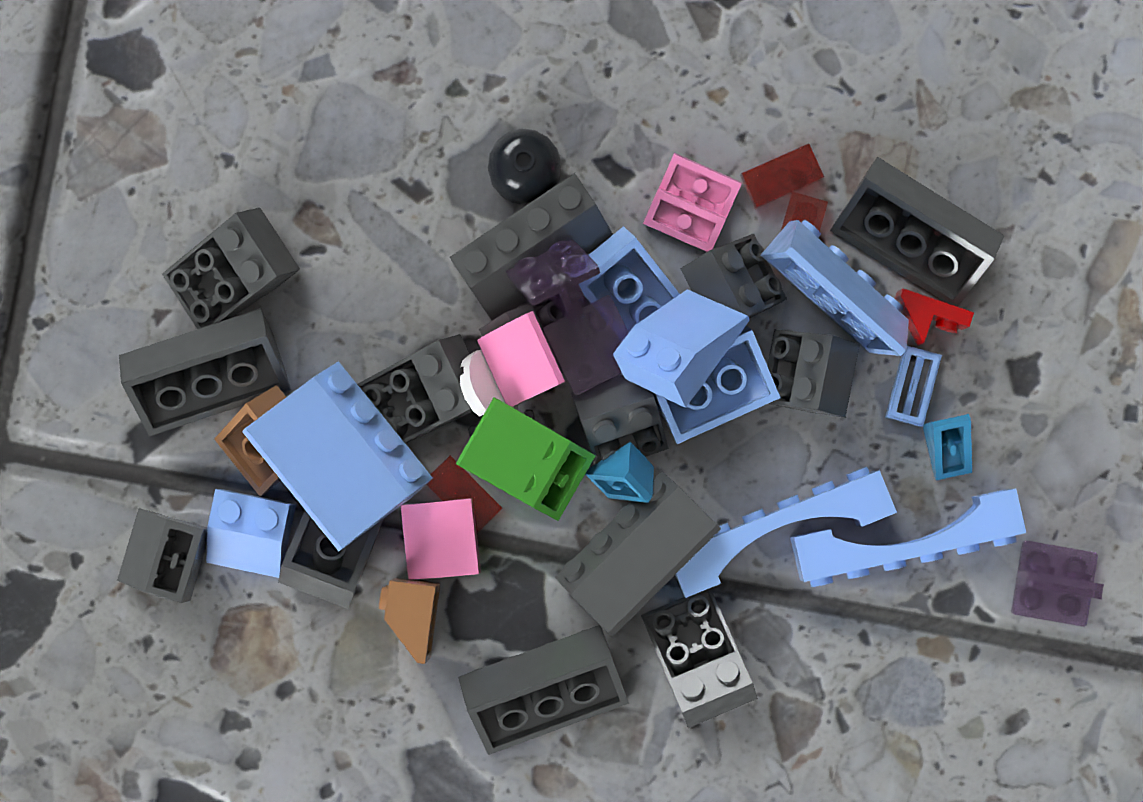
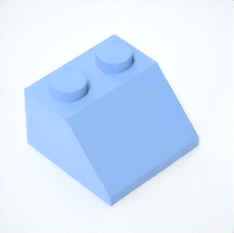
(248, 532)

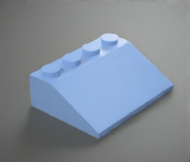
(837, 289)
(338, 455)

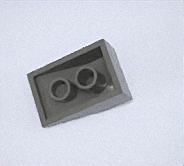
(322, 570)

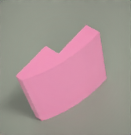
(692, 203)
(520, 360)
(440, 539)

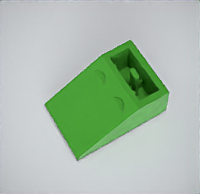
(525, 459)

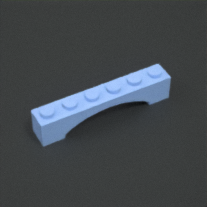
(861, 499)
(990, 518)

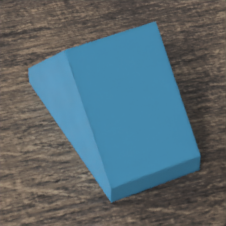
(949, 446)
(624, 475)

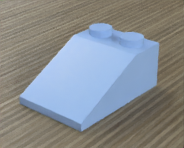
(629, 278)
(679, 346)

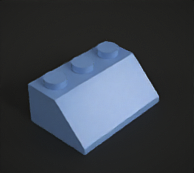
(732, 389)

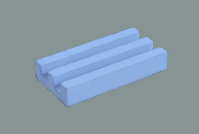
(905, 416)

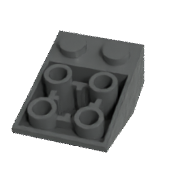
(231, 269)
(421, 389)
(699, 657)

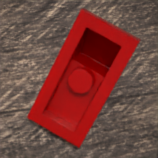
(923, 309)

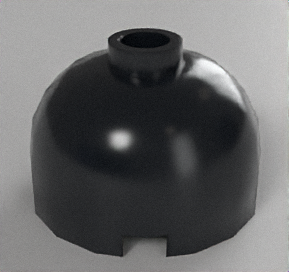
(524, 165)

